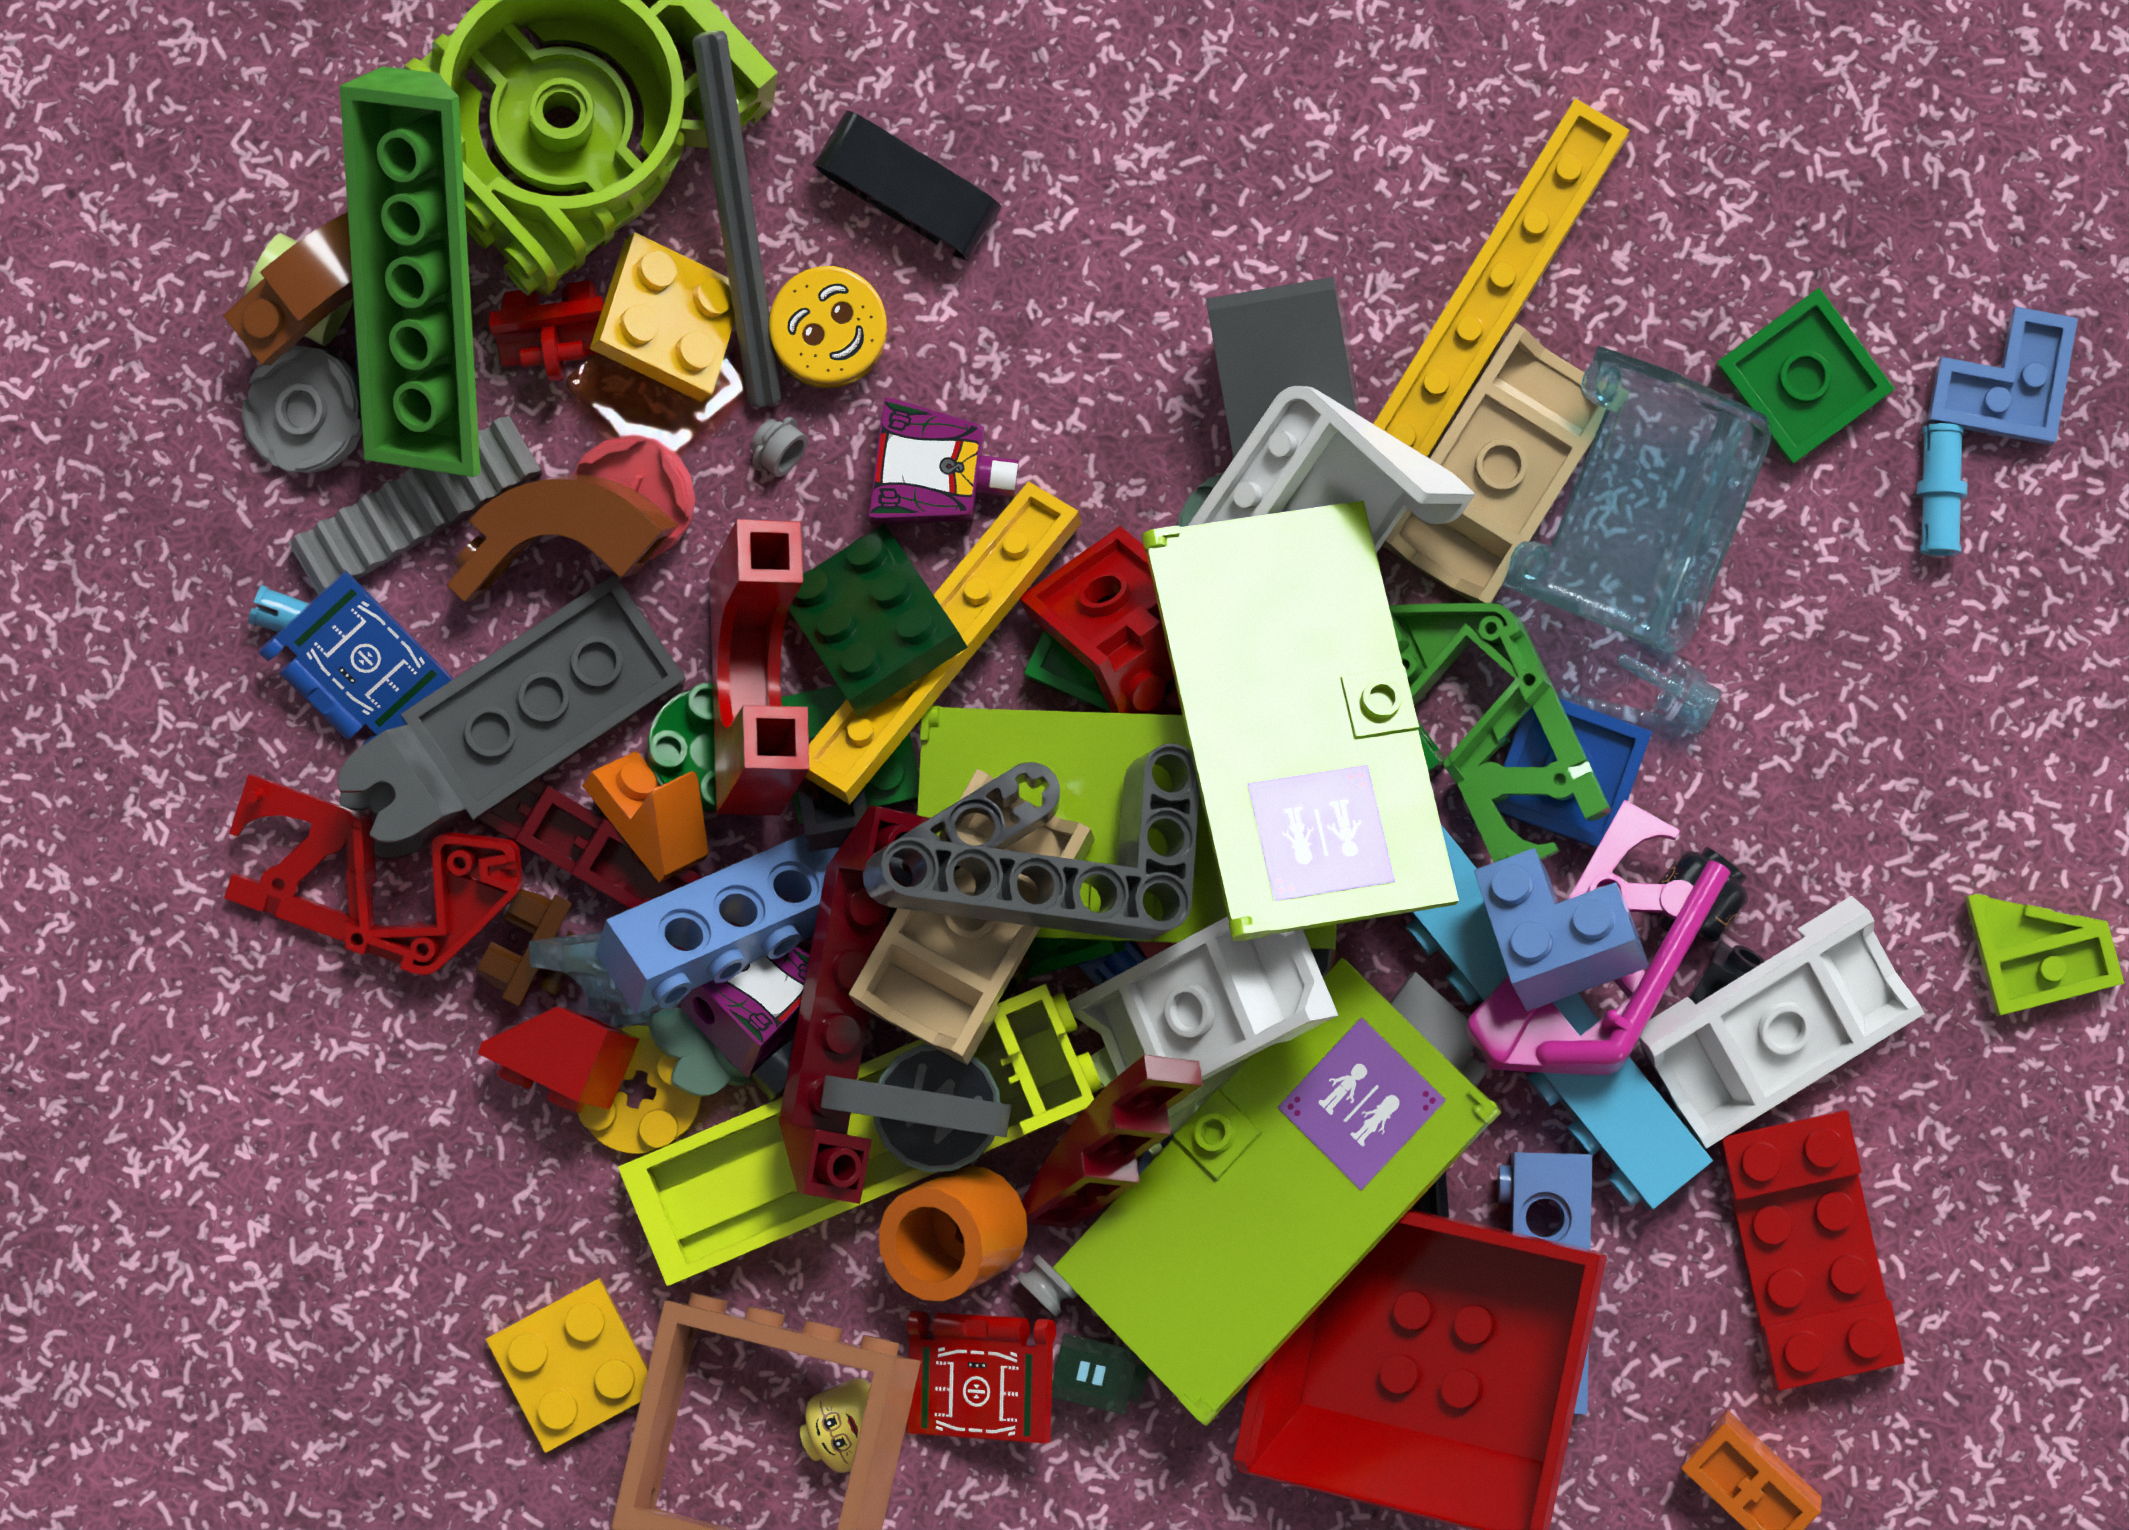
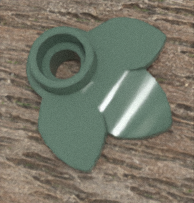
(700, 1064)

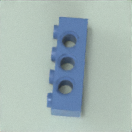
(639, 941)
(1566, 1183)

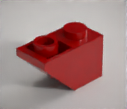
(566, 1052)

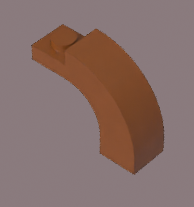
(296, 292)
(593, 510)

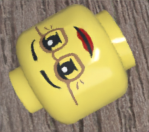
(835, 1423)

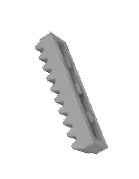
(412, 509)

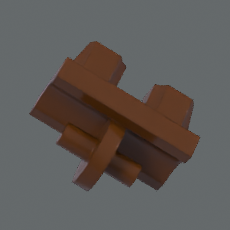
(512, 972)

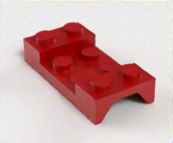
(1810, 1250)

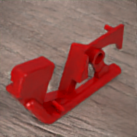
(470, 875)

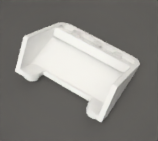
(1323, 454)

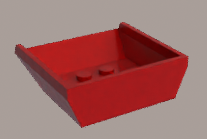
(1433, 1377)

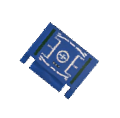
(355, 660)

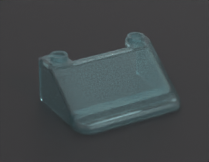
(1648, 504)

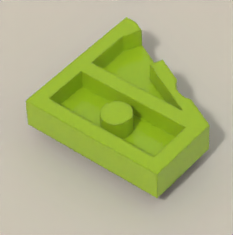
(2040, 954)

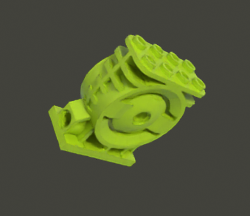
(550, 233)

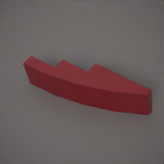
(580, 844)
(1101, 1146)

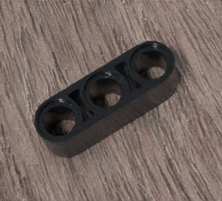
(906, 184)

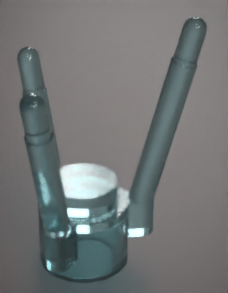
(1683, 697)

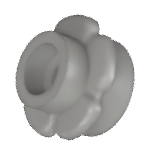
(778, 446)

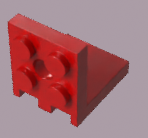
(1114, 638)

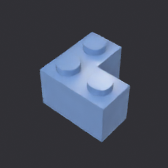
(1555, 945)

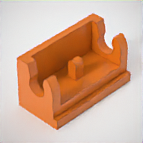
(1750, 1479)

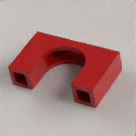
(756, 739)

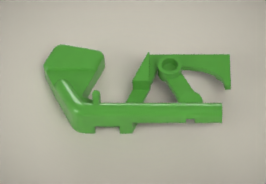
(1428, 644)

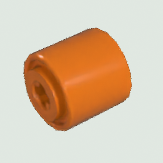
(952, 1233)

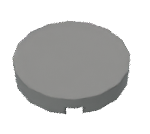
(304, 410)

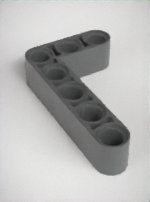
(1059, 878)

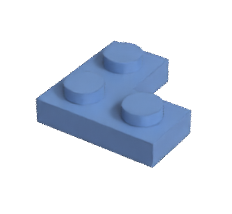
(2024, 394)

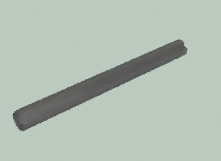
(736, 217)

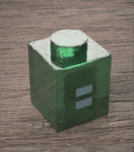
(1098, 1374)

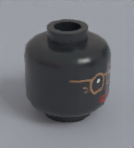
(1729, 901)

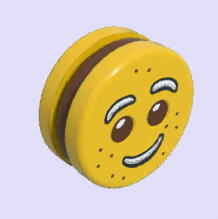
(827, 327)

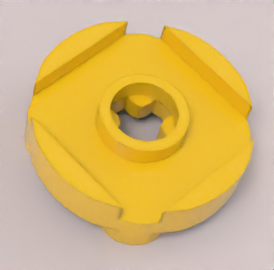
(656, 1120)

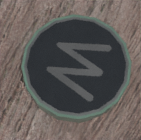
(930, 1146)

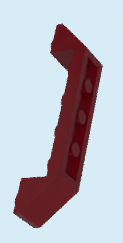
(829, 1023)

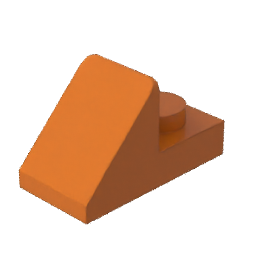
(656, 820)

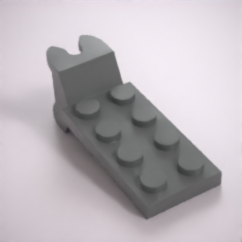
(509, 720)

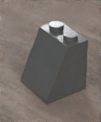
(1277, 342)

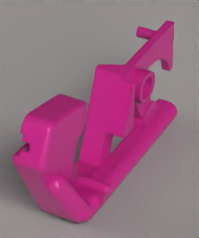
(1543, 1037)

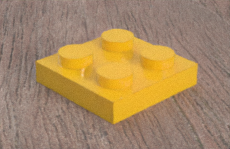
(666, 317)
(571, 1364)

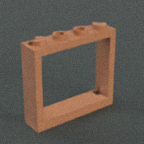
(878, 1438)

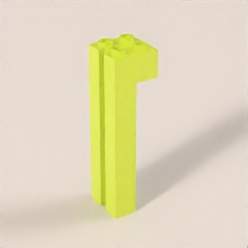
(734, 1181)

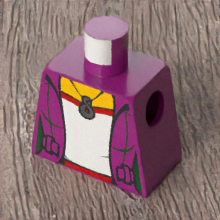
(931, 467)
(751, 1011)

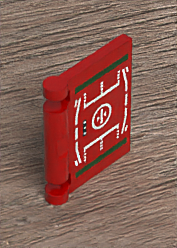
(981, 1377)

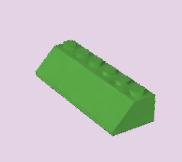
(410, 270)

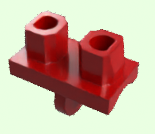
(547, 333)

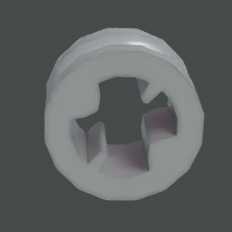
(1046, 1285)

